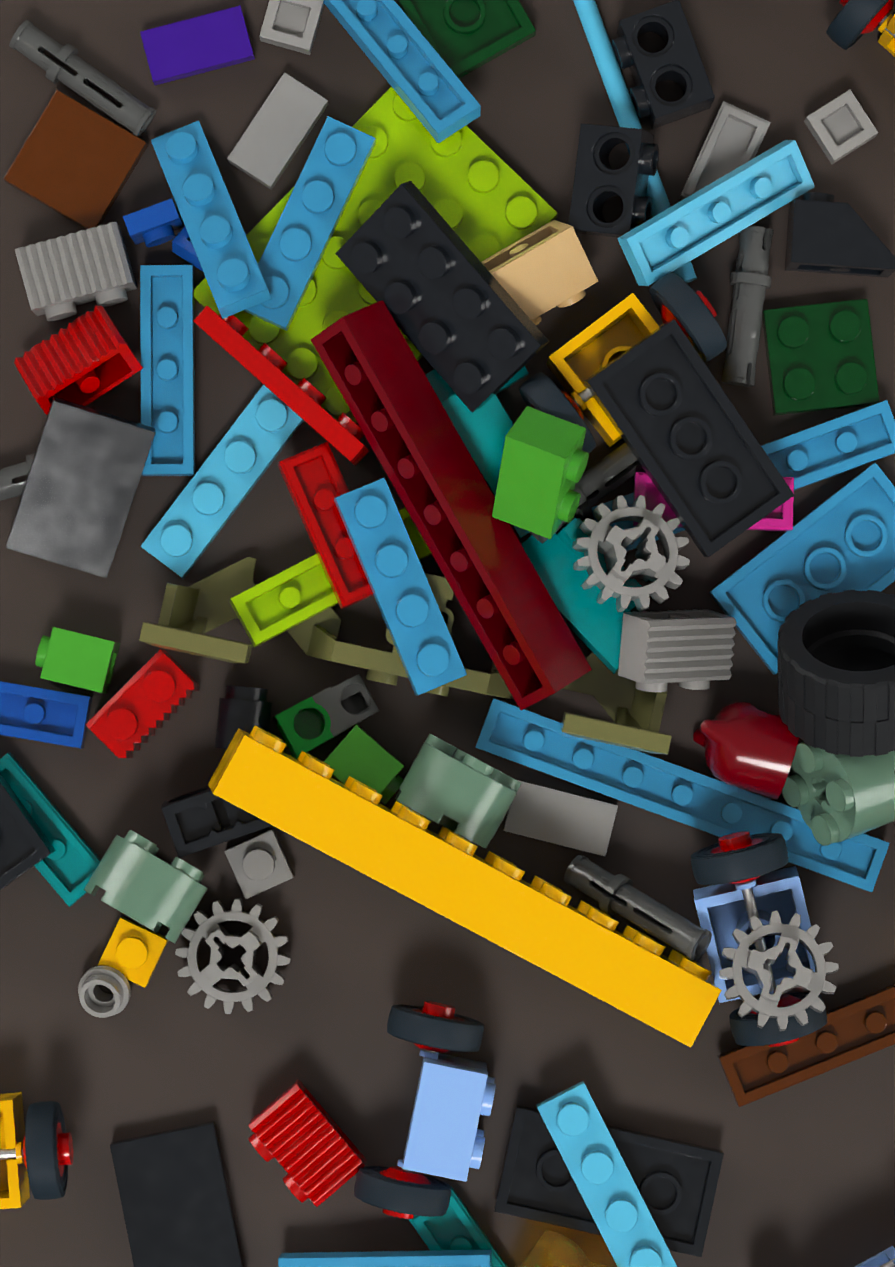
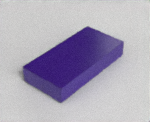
(197, 45)

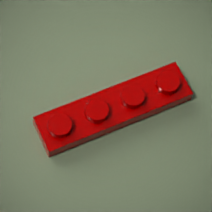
(301, 398)

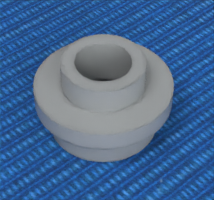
(98, 1002)

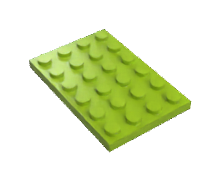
(461, 180)

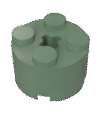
(457, 791)
(841, 792)
(146, 885)

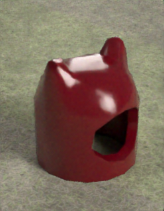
(748, 748)

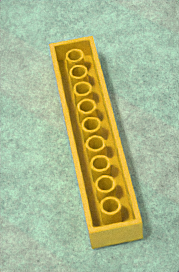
(463, 887)

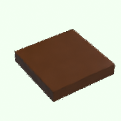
(75, 161)

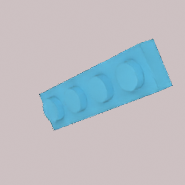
(716, 212)
(222, 482)
(604, 1179)

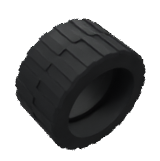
(840, 672)

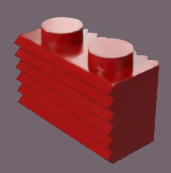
(78, 361)
(143, 705)
(305, 1144)

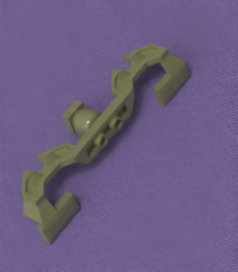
(206, 605)

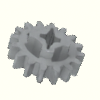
(612, 544)
(215, 937)
(803, 978)

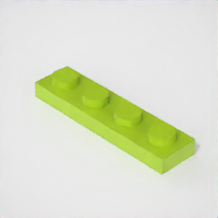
(297, 594)

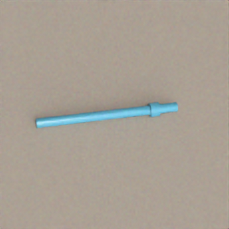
(621, 102)

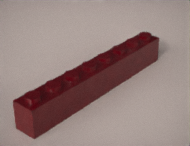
(450, 504)

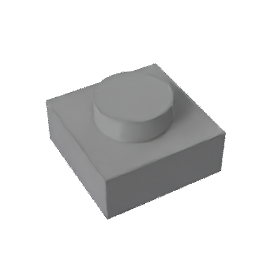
(292, 24)
(841, 126)
(259, 864)

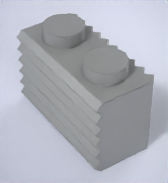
(76, 271)
(676, 648)

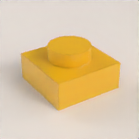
(134, 951)

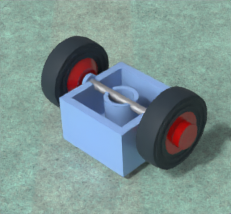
(743, 887)
(444, 1114)

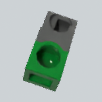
(325, 715)

